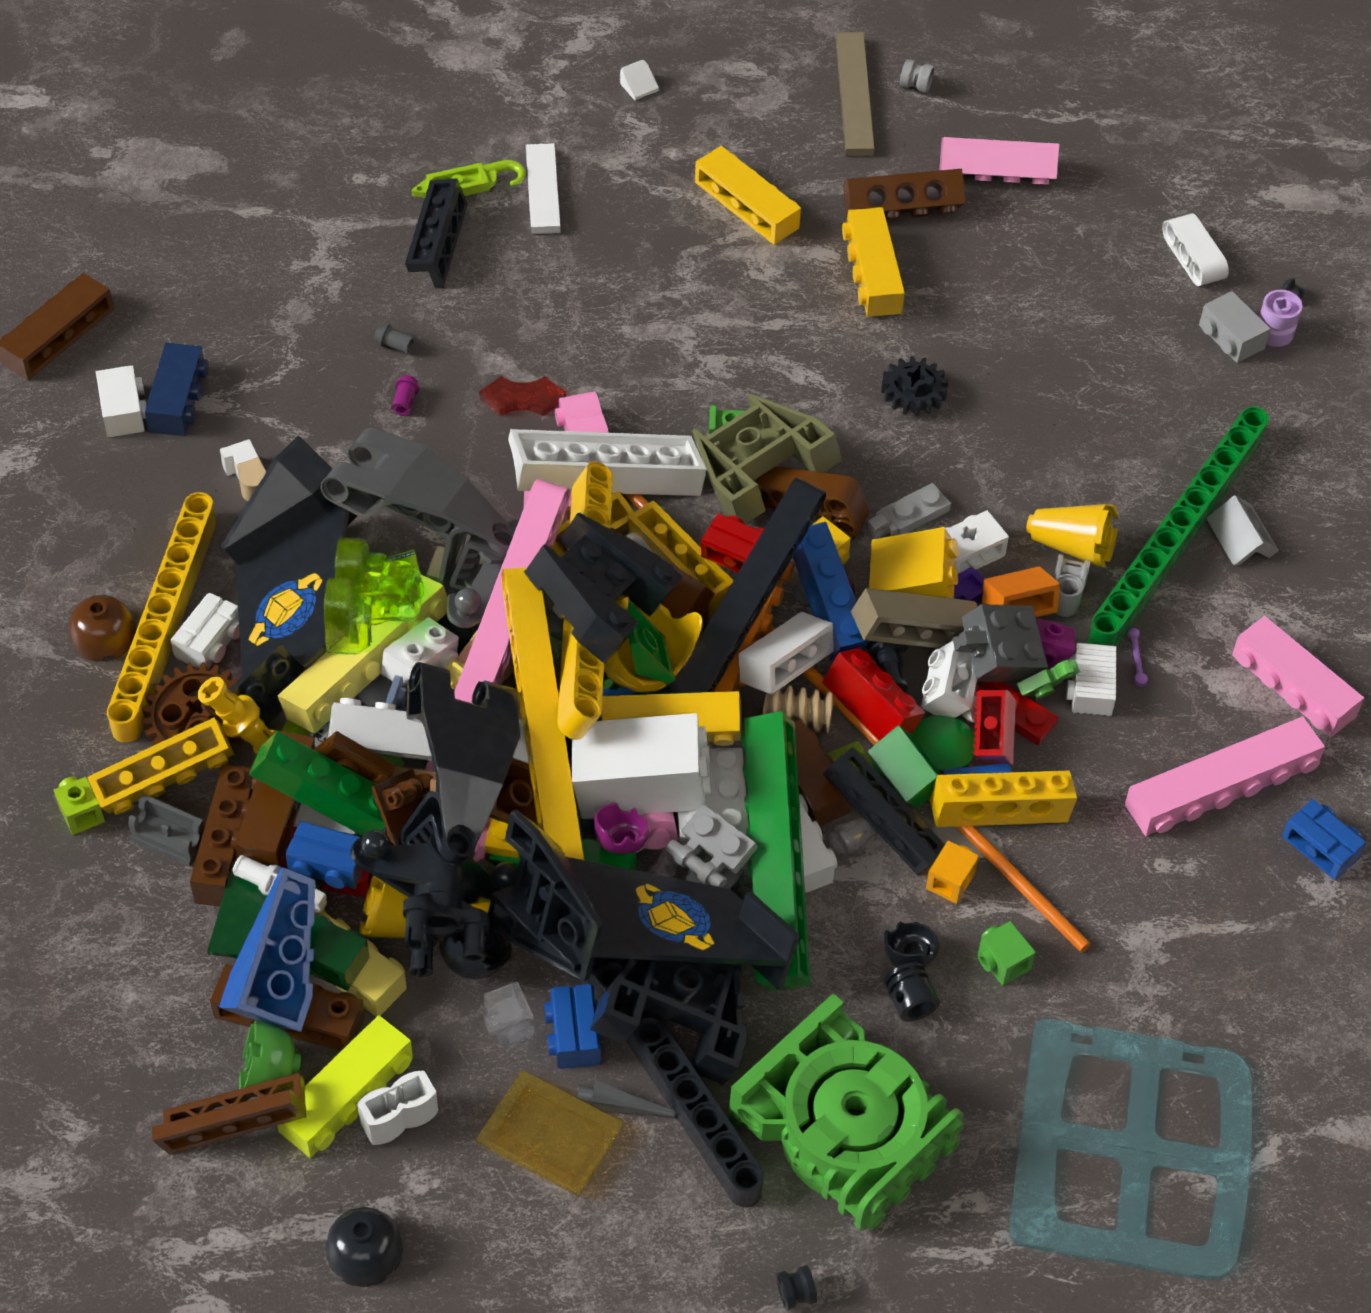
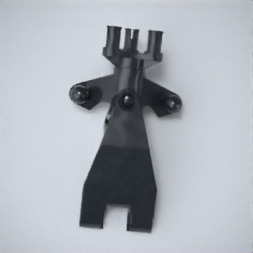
(437, 845)

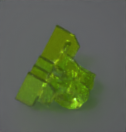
(388, 594)

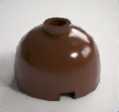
(101, 628)

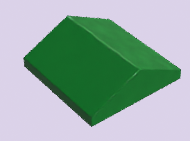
(649, 649)

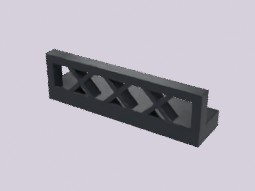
(437, 230)
(880, 814)

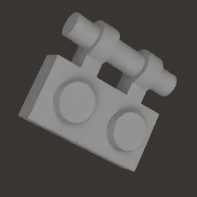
(716, 837)

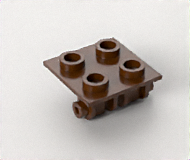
(399, 799)

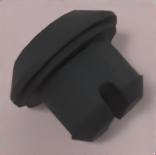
(1290, 285)

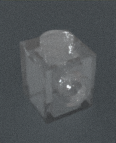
(508, 1015)

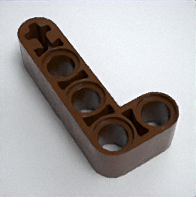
(843, 503)

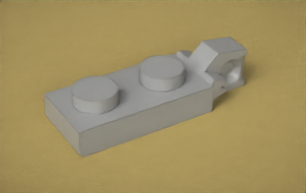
(909, 512)

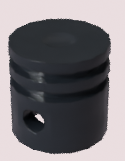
(912, 991)

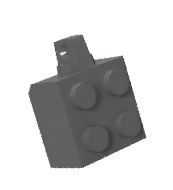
(1002, 643)

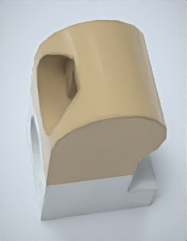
(243, 461)

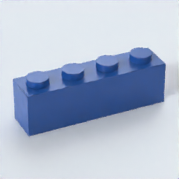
(828, 587)

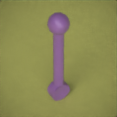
(1140, 678)

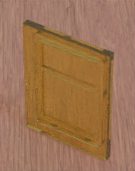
(550, 1133)

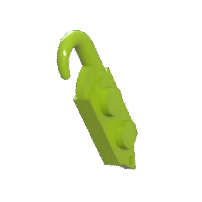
(474, 177)

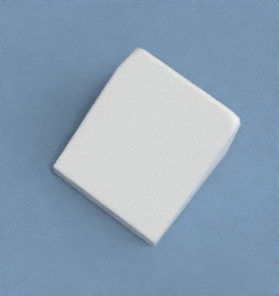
(638, 80)

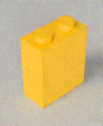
(915, 563)

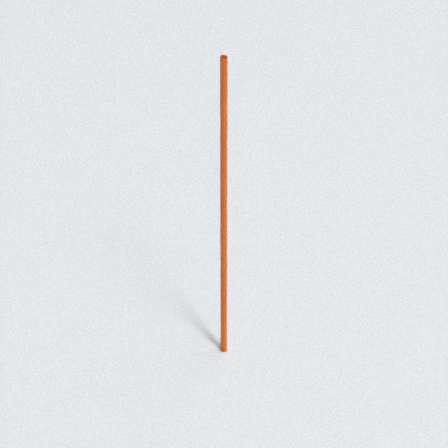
(969, 832)

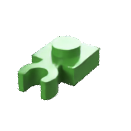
(1042, 683)

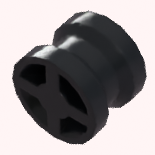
(796, 1287)

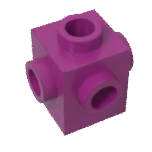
(1057, 641)

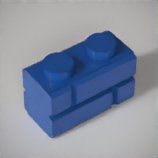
(1324, 839)
(323, 855)
(572, 1016)

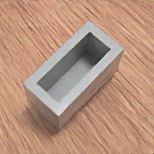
(1234, 327)

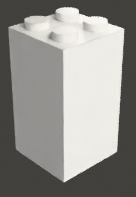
(642, 765)

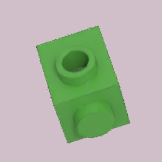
(1005, 953)

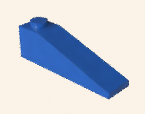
(274, 964)

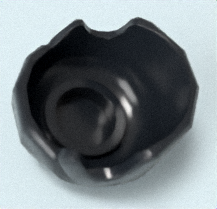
(911, 944)

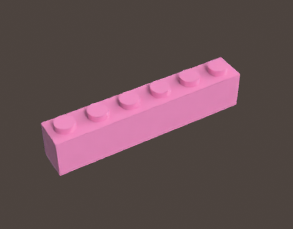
(1224, 776)

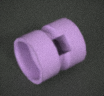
(1281, 314)

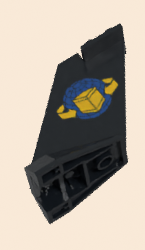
(282, 563)
(593, 910)

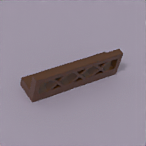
(234, 1119)

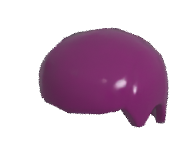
(620, 830)

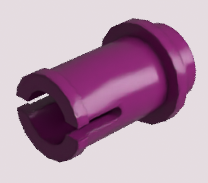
(406, 389)

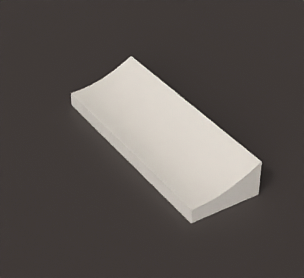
(637, 461)

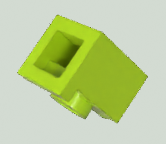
(78, 804)

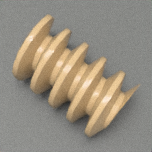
(801, 707)

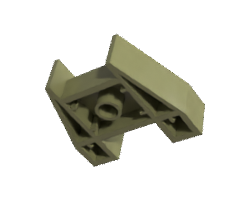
(755, 445)

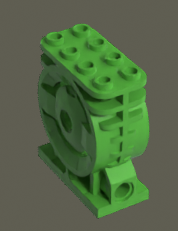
(852, 1074)

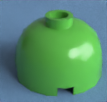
(268, 1055)

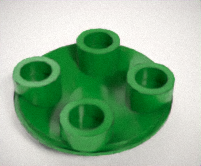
(946, 741)

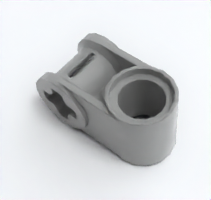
(1072, 579)

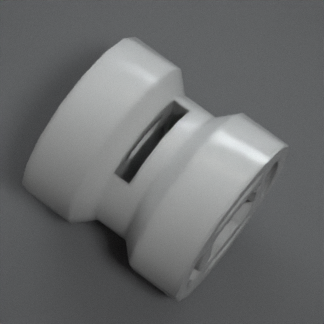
(917, 75)

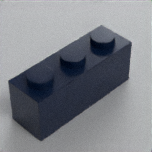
(176, 389)

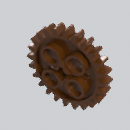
(173, 700)

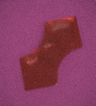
(508, 396)

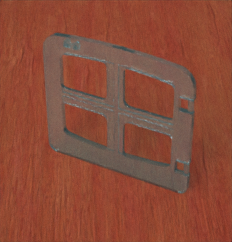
(1137, 1149)

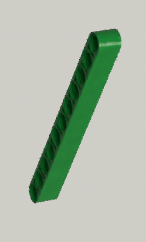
(1178, 528)

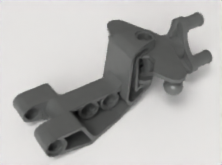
(432, 493)

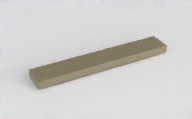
(854, 94)

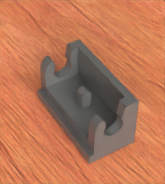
(166, 830)

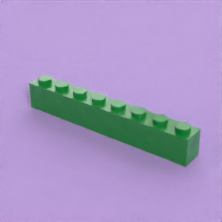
(776, 829)

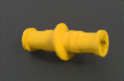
(238, 712)

